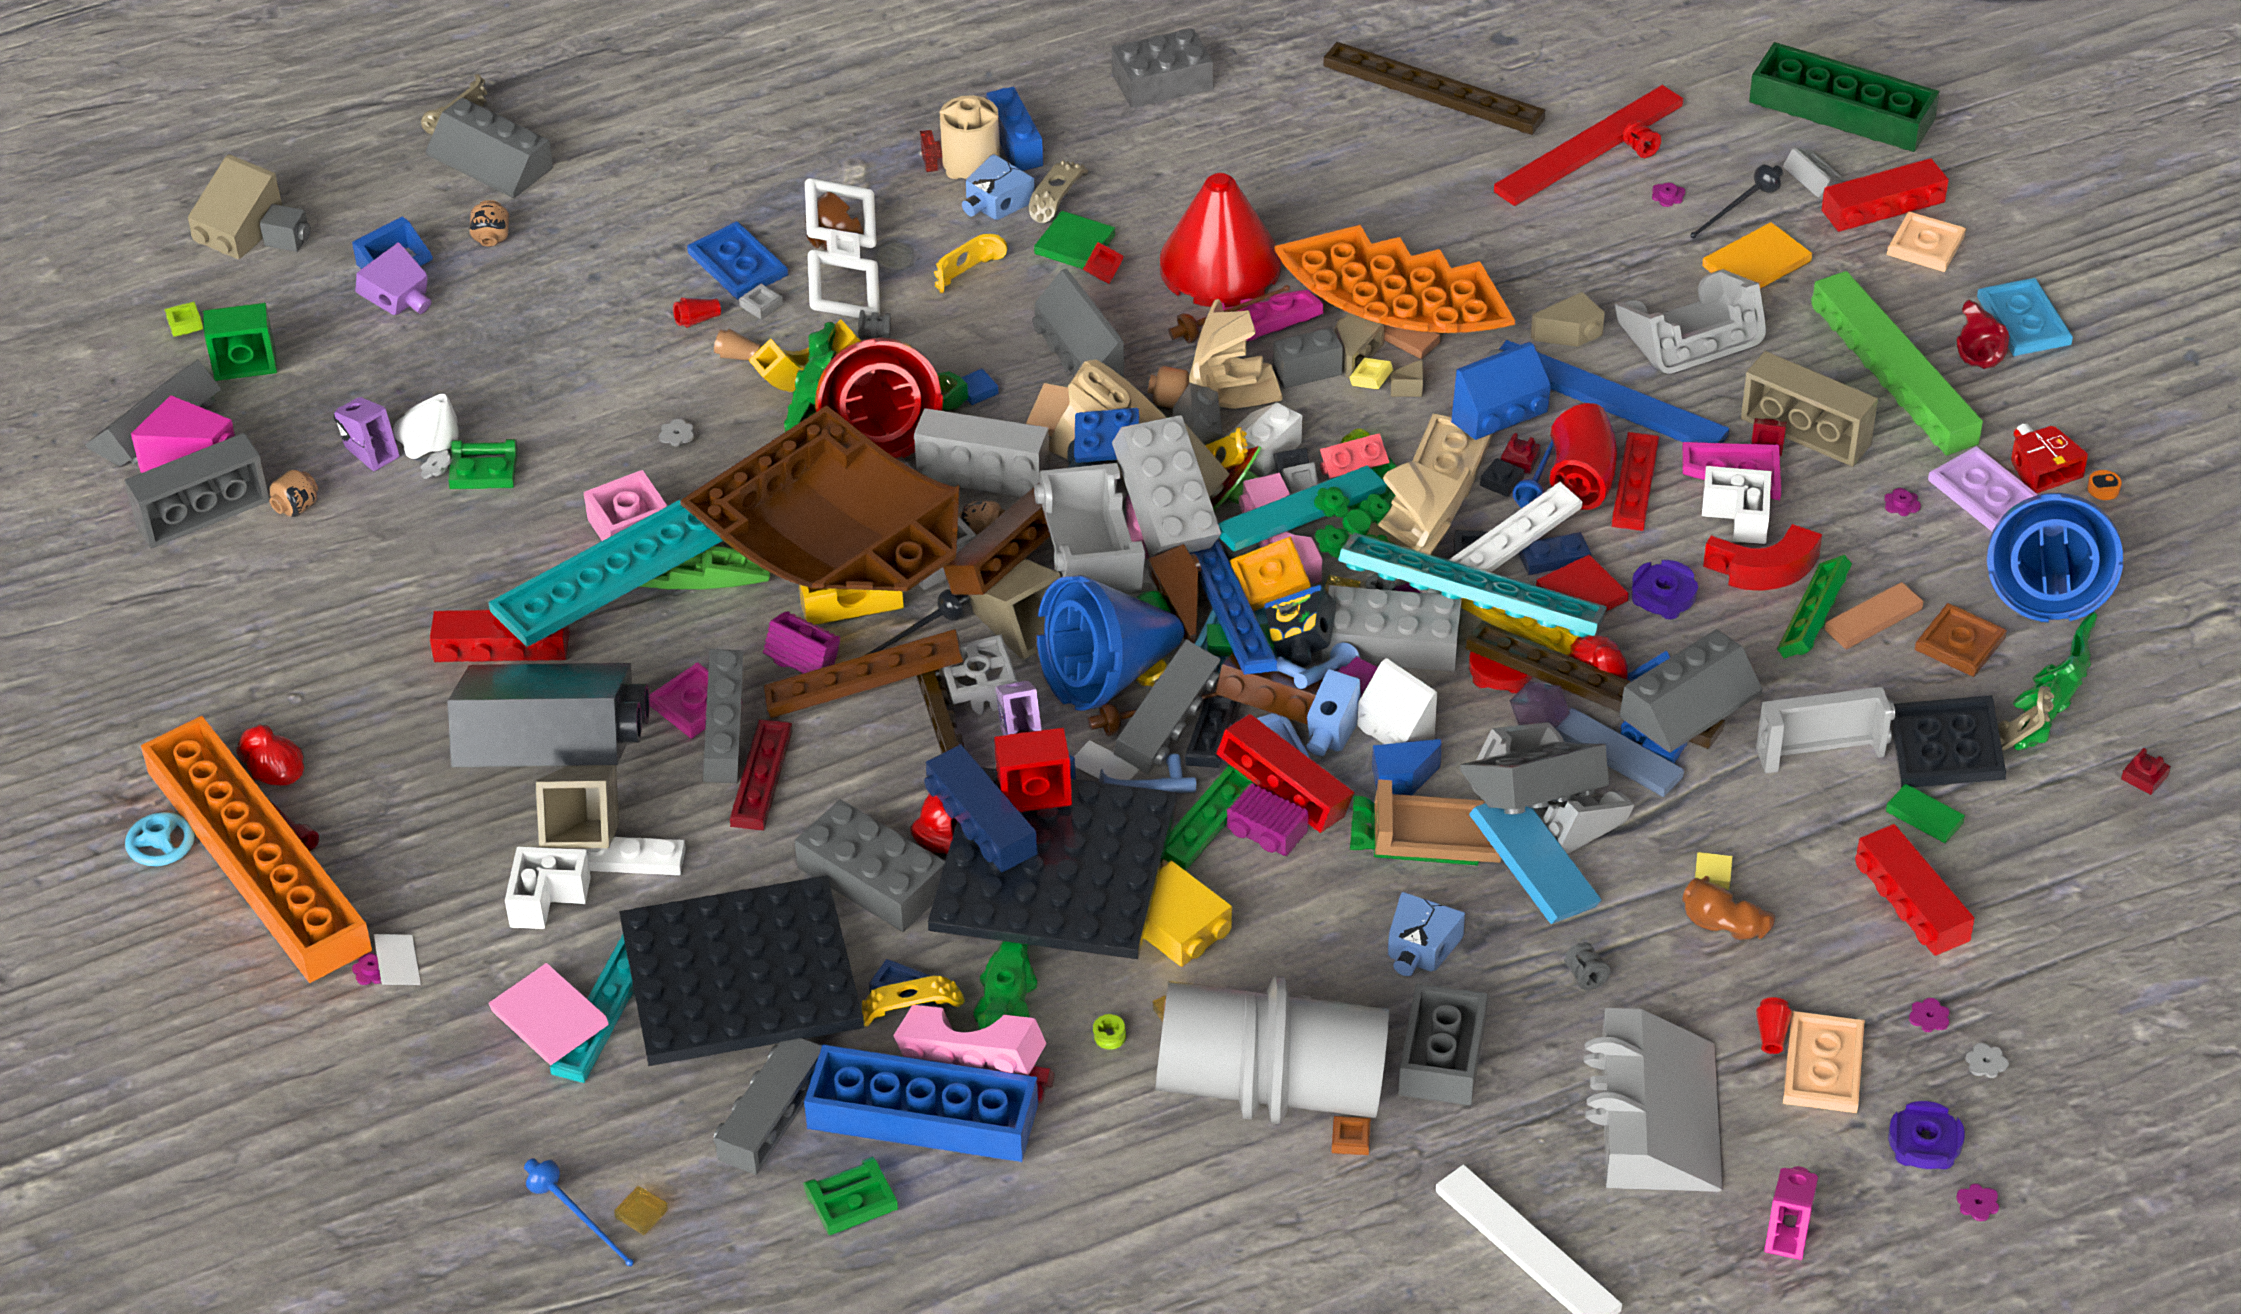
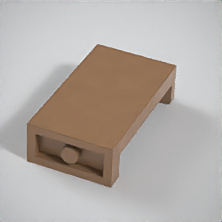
(1428, 827)

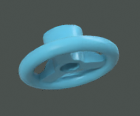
(157, 833)

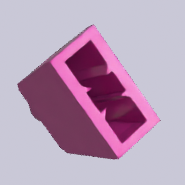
(1794, 1197)

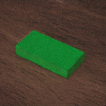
(1925, 813)

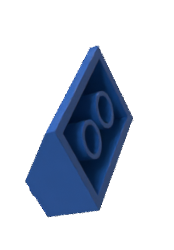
(1500, 391)

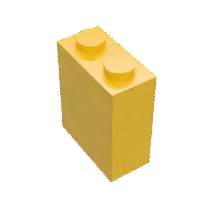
(1185, 916)

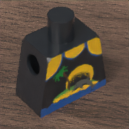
(1301, 623)

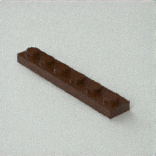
(863, 673)

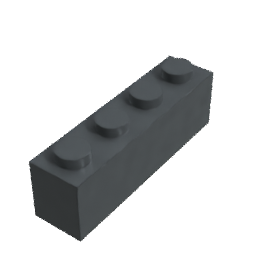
(1167, 707)
(723, 716)
(767, 1106)

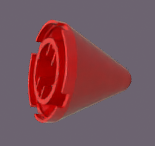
(1220, 248)
(881, 391)

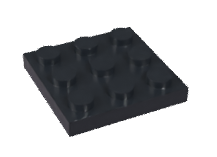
(1948, 742)

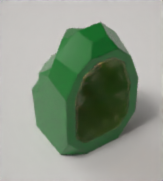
(953, 390)

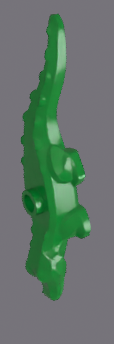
(807, 380)
(2061, 679)
(1005, 984)

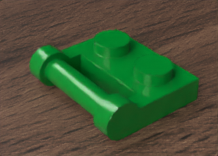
(486, 471)
(853, 1203)

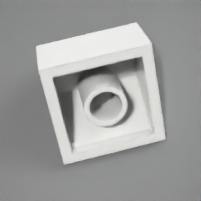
(1274, 430)
(1397, 706)

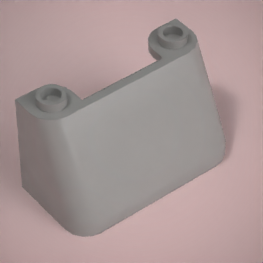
(1718, 325)
(1090, 526)
(1572, 821)

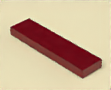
(761, 775)

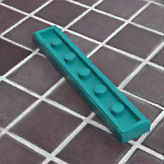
(1296, 509)
(610, 997)

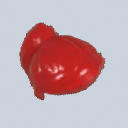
(1600, 653)
(270, 756)
(934, 827)

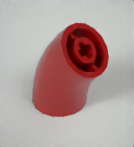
(1584, 453)

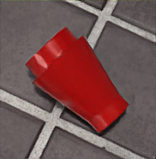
(694, 311)
(1773, 1022)

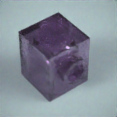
(1540, 704)

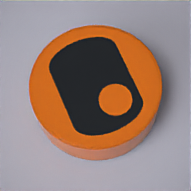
(2104, 485)

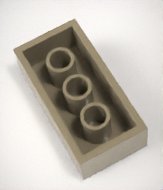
(1816, 408)

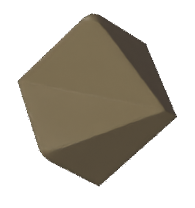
(1407, 380)

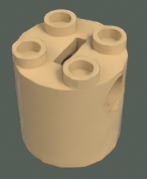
(968, 134)

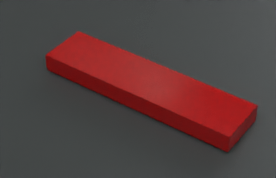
(1635, 481)

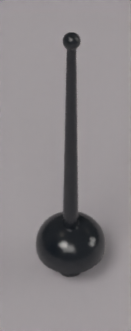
(1765, 179)
(949, 606)

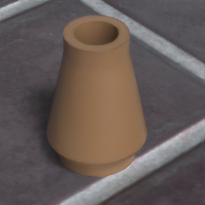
(734, 346)

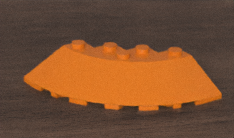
(1394, 287)

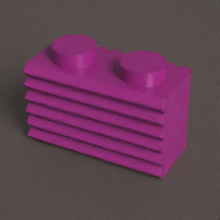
(800, 644)
(1267, 820)

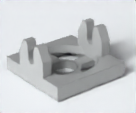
(984, 690)

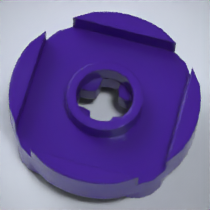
(1660, 601)
(1920, 1152)

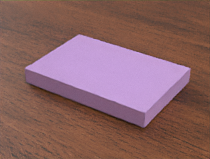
(1980, 486)

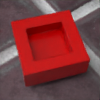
(1103, 263)

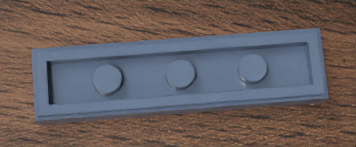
(1622, 753)

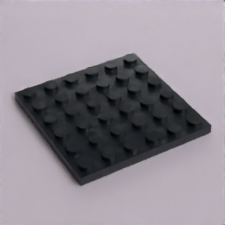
(1083, 887)
(739, 970)

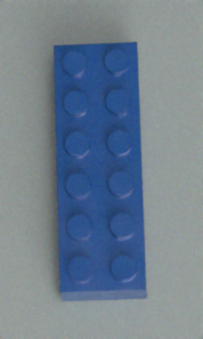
(921, 1103)

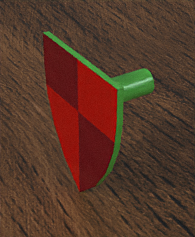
(1234, 482)

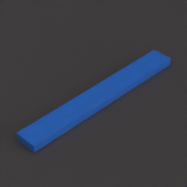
(1628, 403)
(1234, 612)

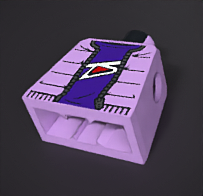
(1018, 707)

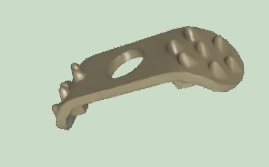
(474, 94)
(1047, 198)
(2011, 732)

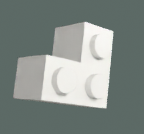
(1741, 497)
(543, 878)

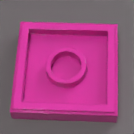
(684, 700)

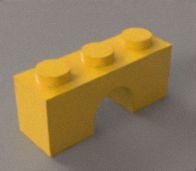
(831, 605)

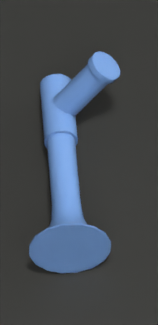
(1340, 656)
(1175, 783)

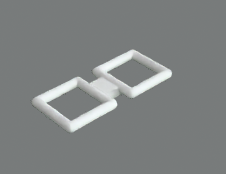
(842, 248)

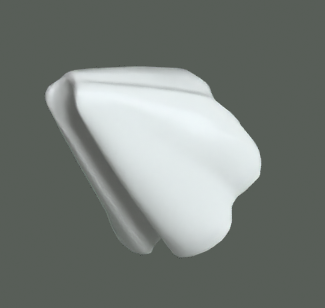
(427, 427)

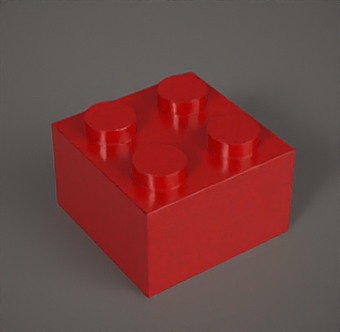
(1034, 769)

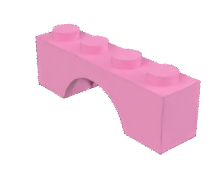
(1267, 490)
(1005, 1046)

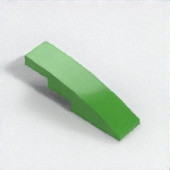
(712, 569)

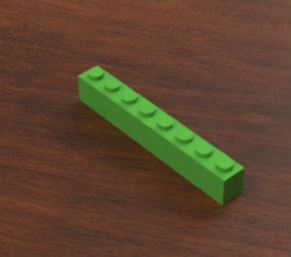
(1897, 363)

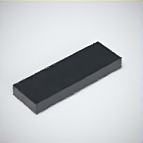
(1215, 717)

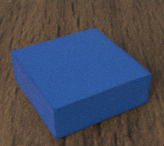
(980, 386)

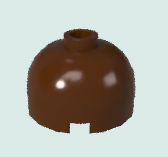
(833, 216)

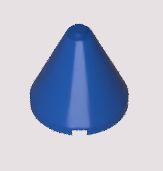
(2055, 557)
(1099, 640)

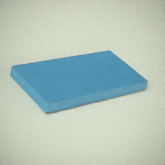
(1537, 861)

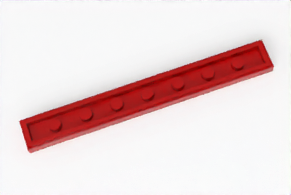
(1585, 146)

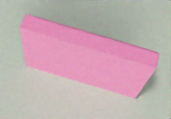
(548, 1013)

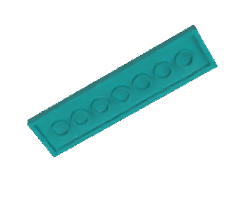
(602, 573)
(1480, 586)

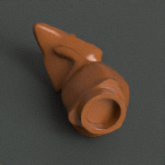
(1713, 909)

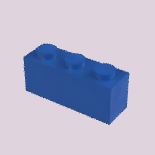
(1017, 130)

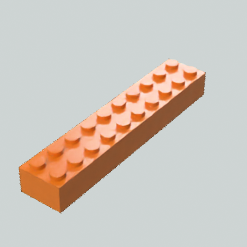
(257, 849)

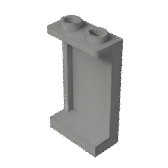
(1824, 724)

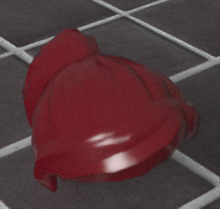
(1983, 338)

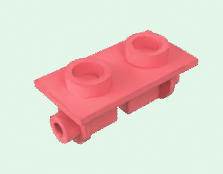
(1353, 455)

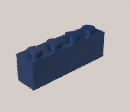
(980, 808)

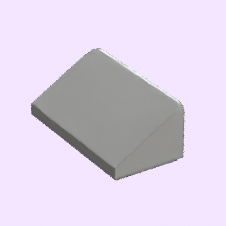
(1811, 171)

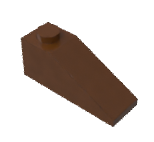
(1178, 581)

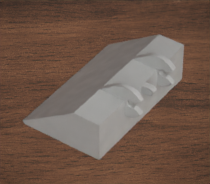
(1655, 1103)

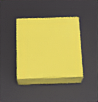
(1371, 373)
(1715, 867)

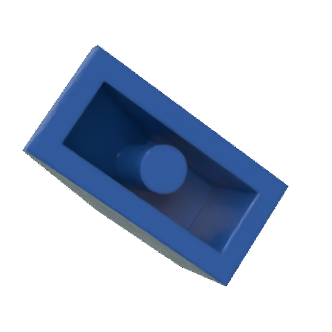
(1406, 764)

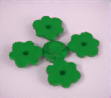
(1357, 521)

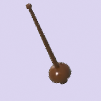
(1189, 327)
(1111, 718)

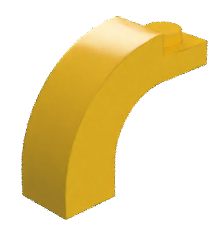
(781, 366)

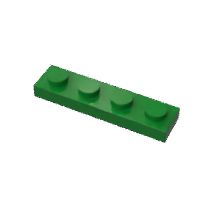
(1814, 607)
(1204, 819)

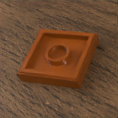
(1960, 639)

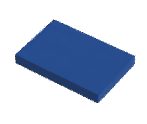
(737, 259)

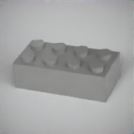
(981, 452)
(1166, 486)
(1398, 626)

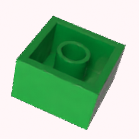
(240, 341)

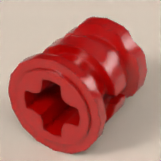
(1639, 143)

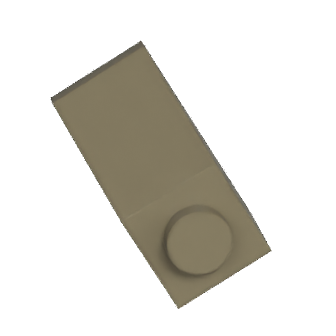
(1568, 322)
(1359, 340)

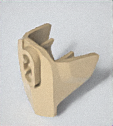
(1216, 362)
(1098, 389)
(1422, 506)

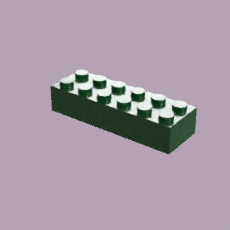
(1844, 96)

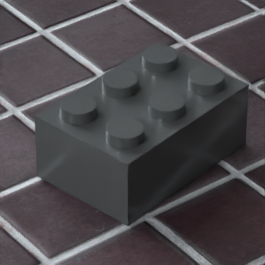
(1443, 1044)

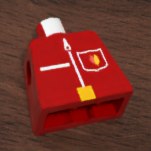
(2046, 457)

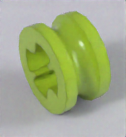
(1112, 1022)

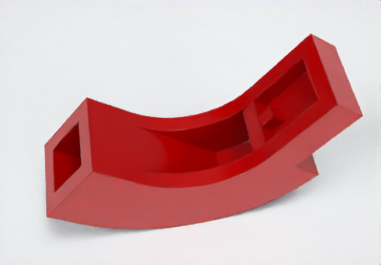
(1765, 567)

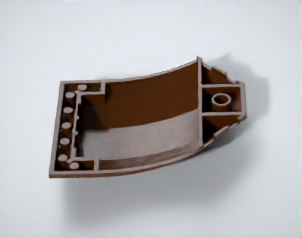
(832, 510)

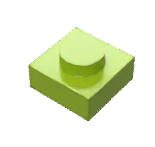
(183, 319)

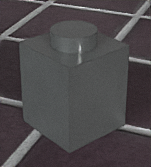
(285, 227)

